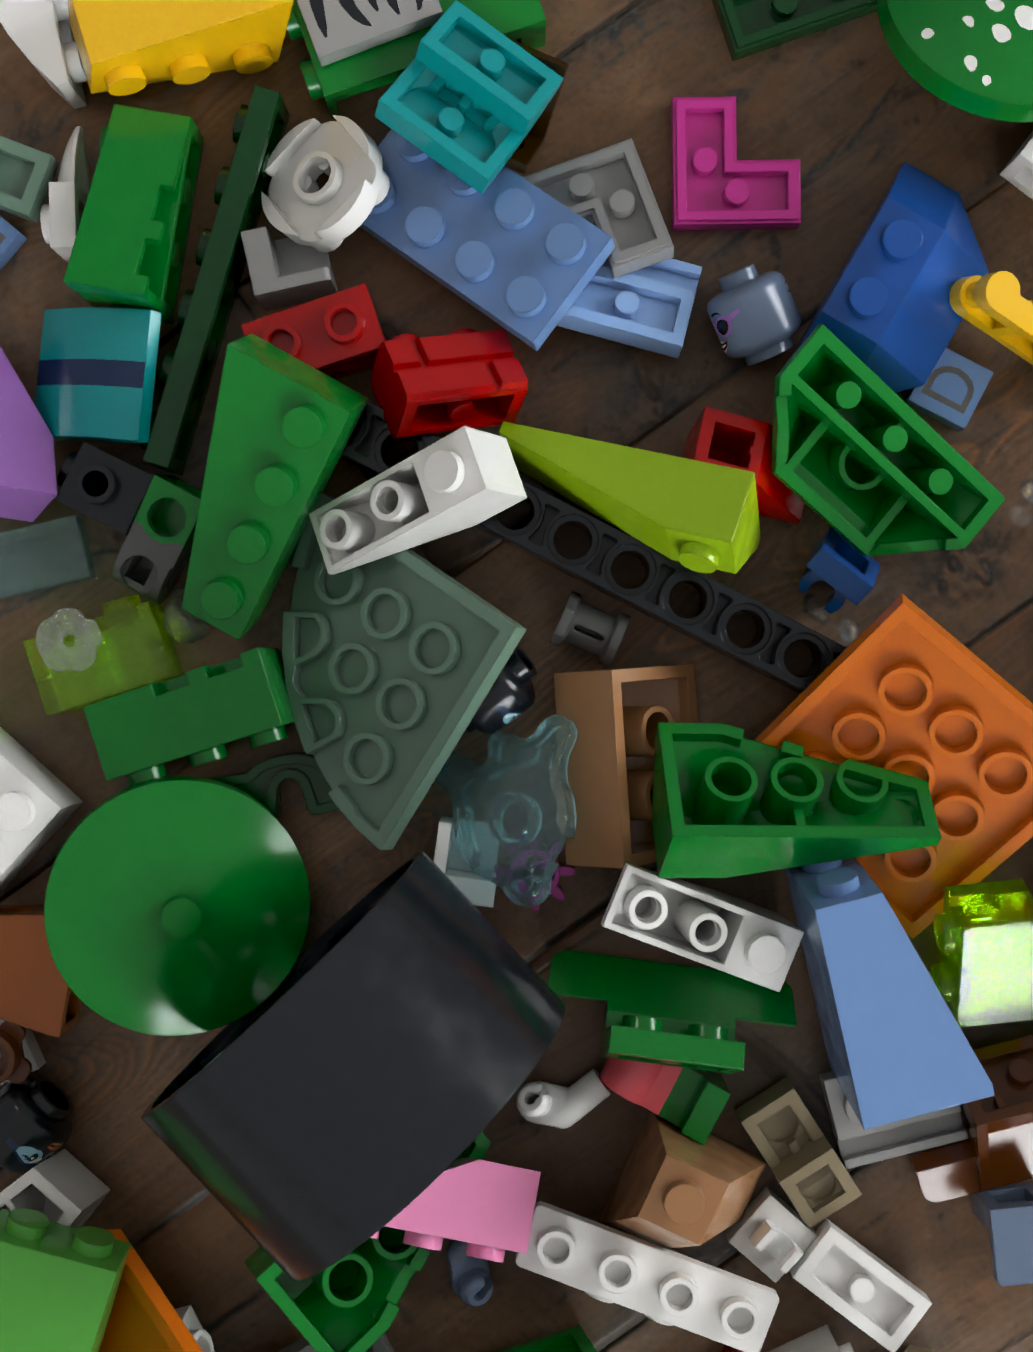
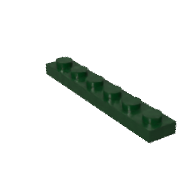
(222, 259)

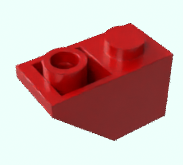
(744, 445)

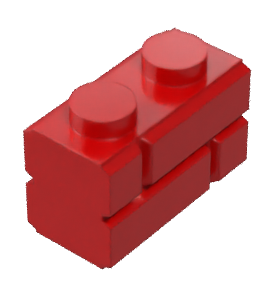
(448, 381)

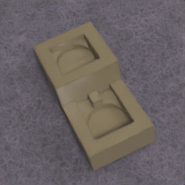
(797, 1152)

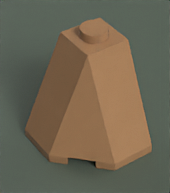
(680, 1189)

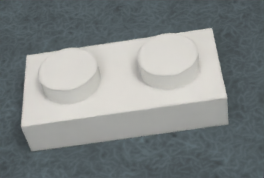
(860, 1286)

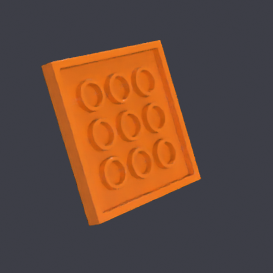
(936, 712)

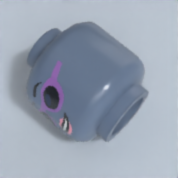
(754, 314)

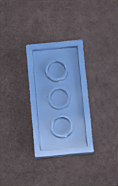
(500, 251)

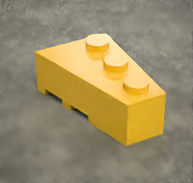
(175, 40)

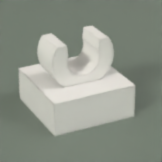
(771, 1235)

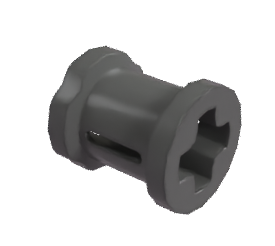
(590, 629)

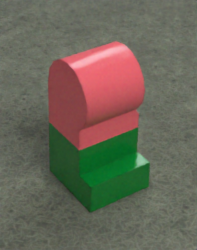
(678, 1094)

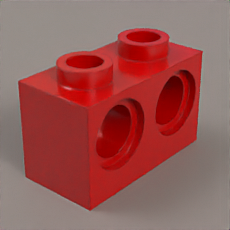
(329, 333)

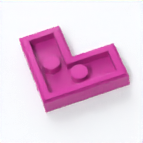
(714, 187)

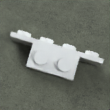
(648, 1278)

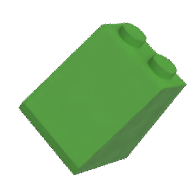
(56, 1283)

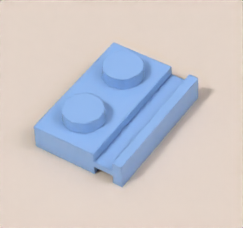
(638, 308)

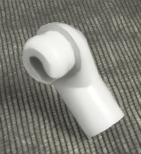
(561, 1105)

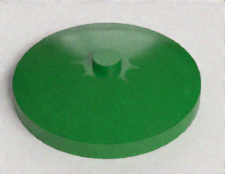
(176, 906)

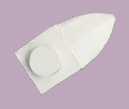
(67, 197)

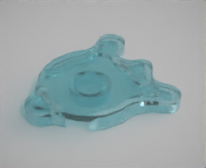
(515, 808)

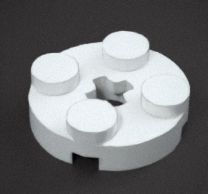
(347, 198)

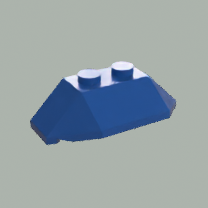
(898, 279)

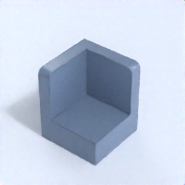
(1009, 1219)

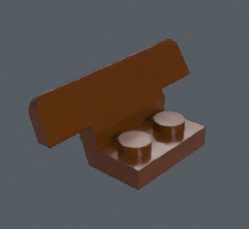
(999, 1131)

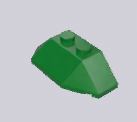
(870, 457)

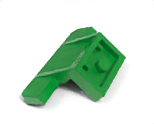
(670, 1010)

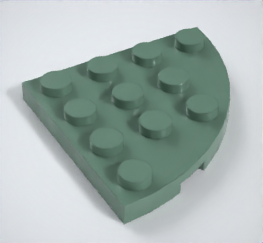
(386, 677)

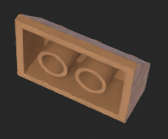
(615, 755)

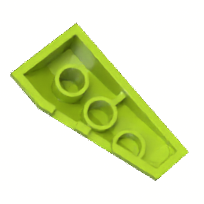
(671, 503)

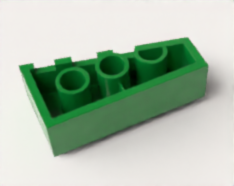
(265, 470)

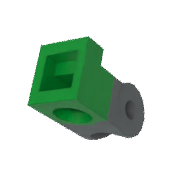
(159, 538)

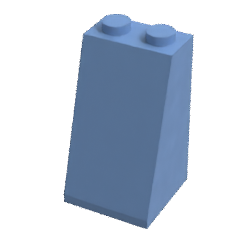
(876, 1002)

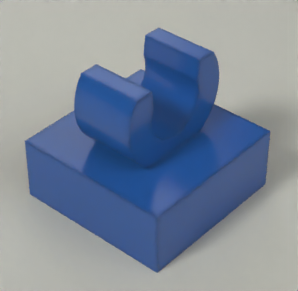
(842, 568)

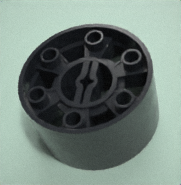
(360, 1071)

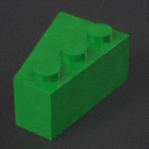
(138, 212)
(192, 716)

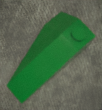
(757, 808)

